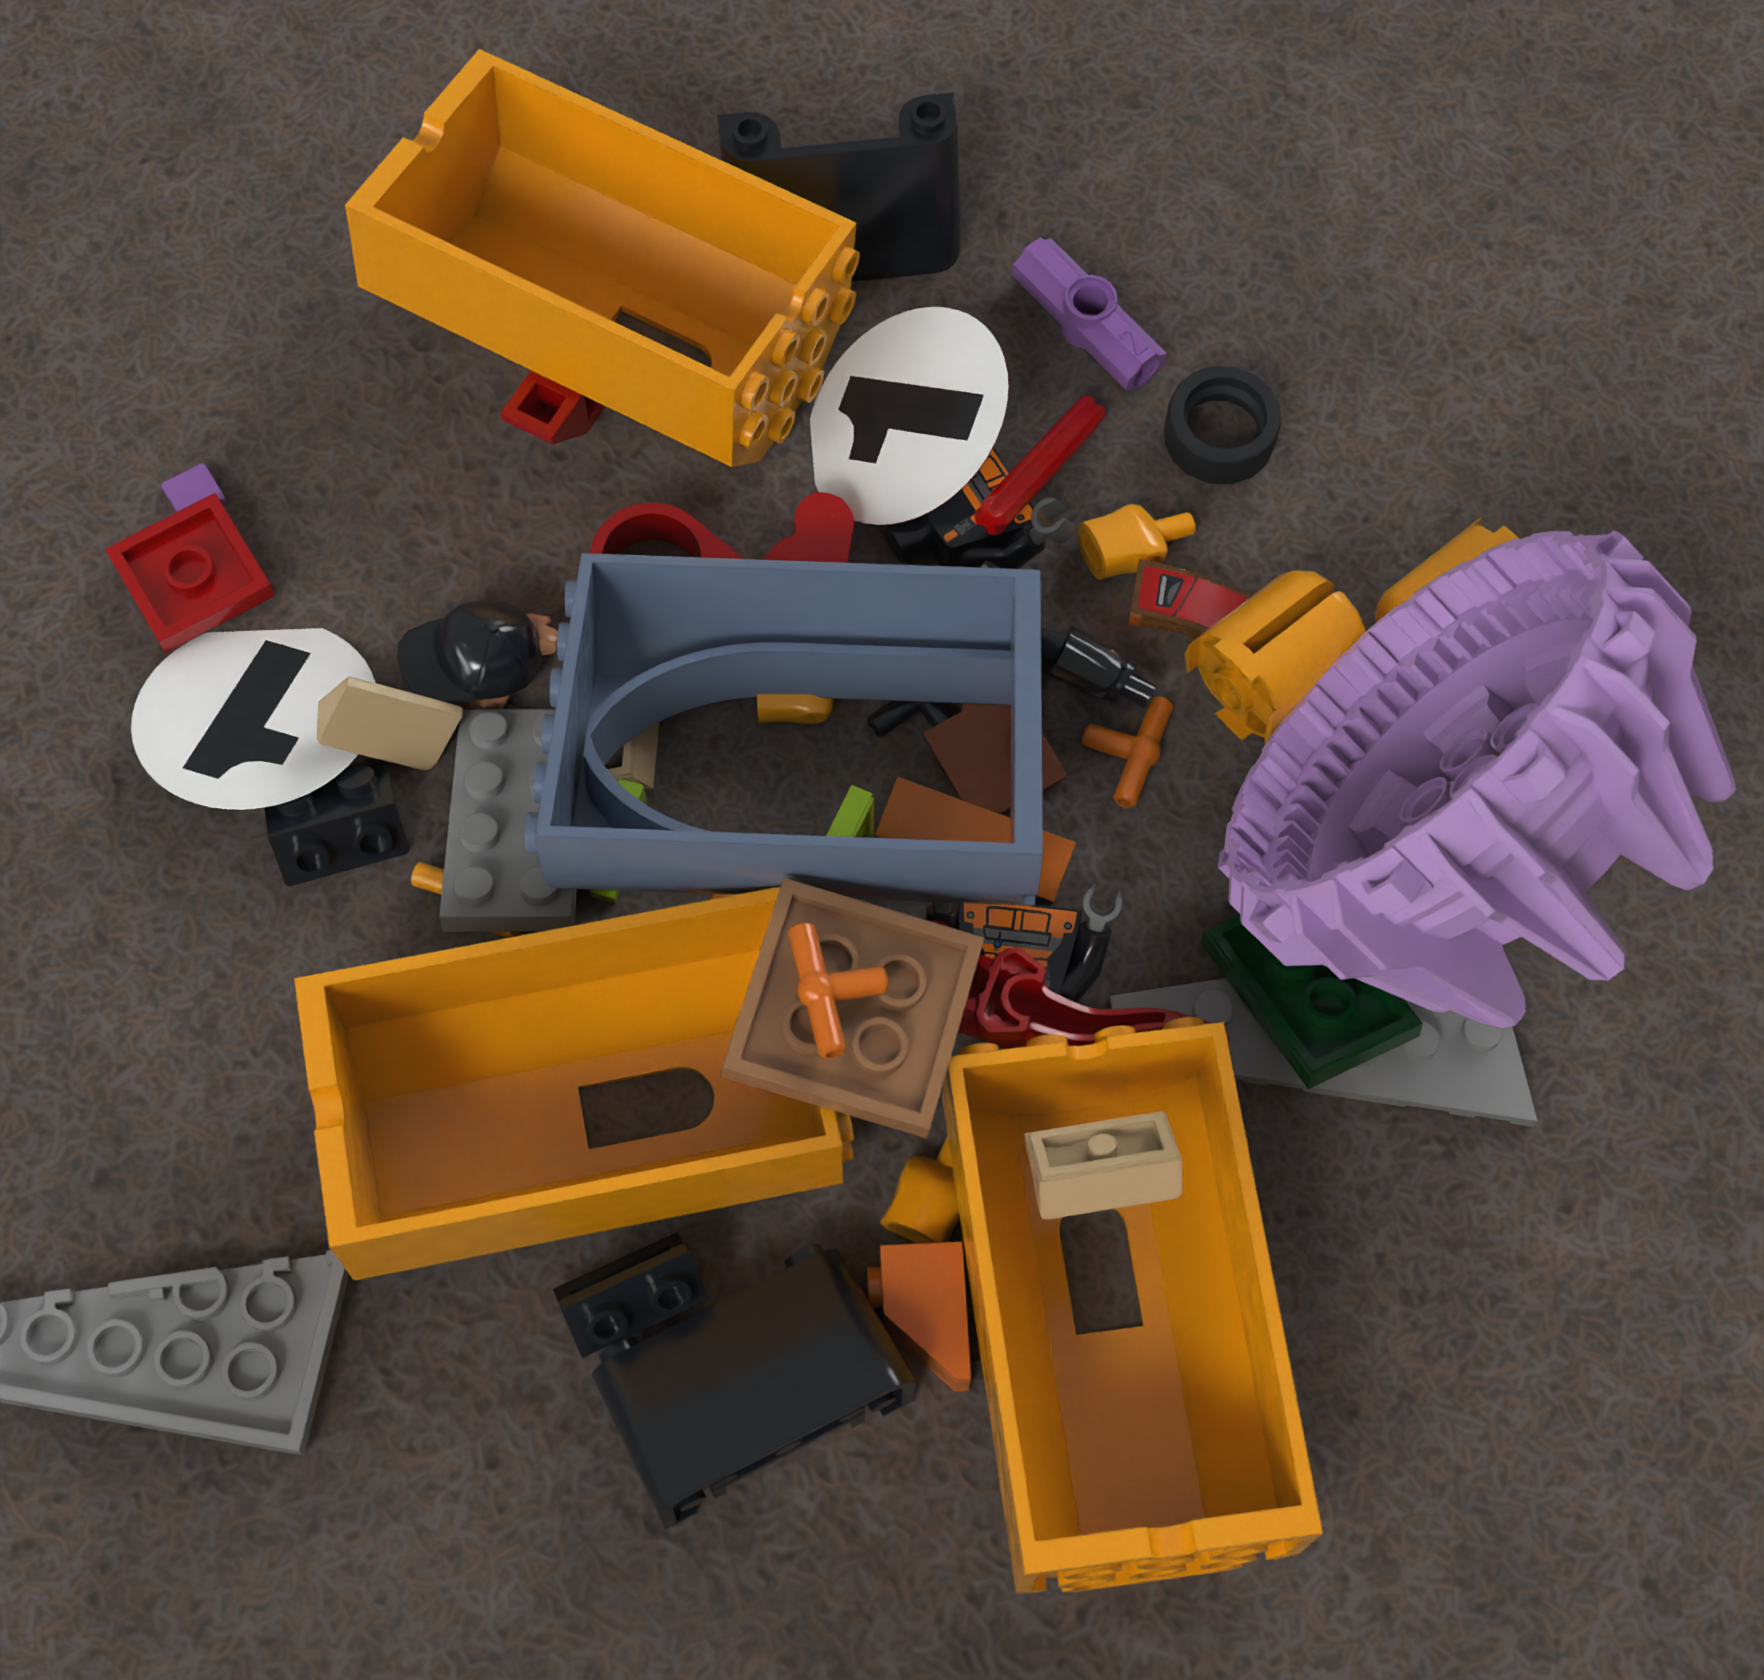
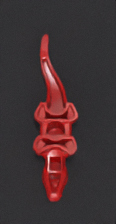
(1014, 1005)

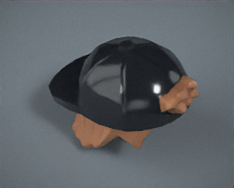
(476, 654)

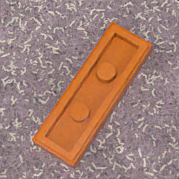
(932, 815)

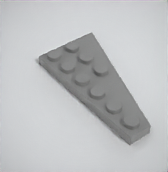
(1447, 1068)
(183, 1351)

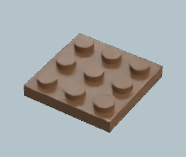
(892, 1040)

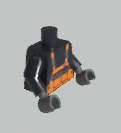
(960, 542)
(1051, 935)

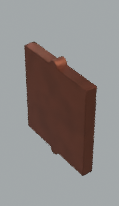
(977, 755)

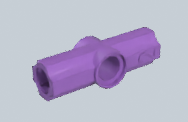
(1109, 334)

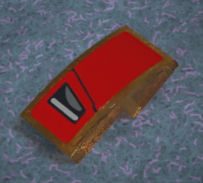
(1180, 599)

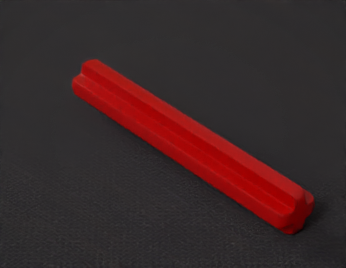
(1039, 465)

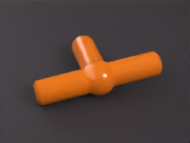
(1139, 751)
(821, 990)

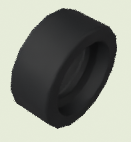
(1213, 463)

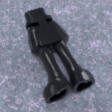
(1091, 665)

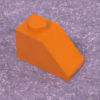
(925, 1305)

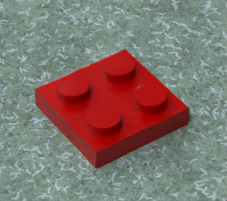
(190, 572)

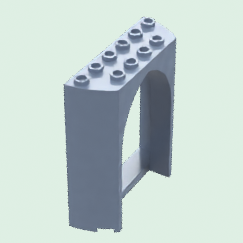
(709, 630)

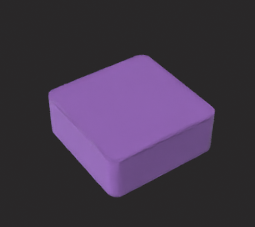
(191, 487)

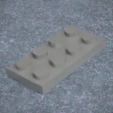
(487, 873)

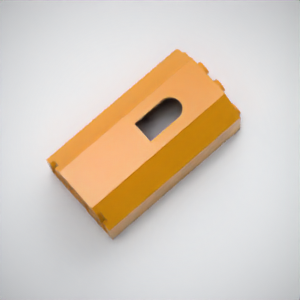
(551, 215)
(461, 1069)
(1151, 1440)

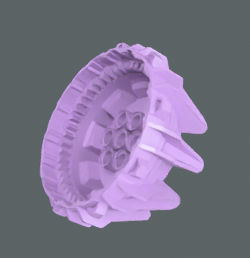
(1482, 777)

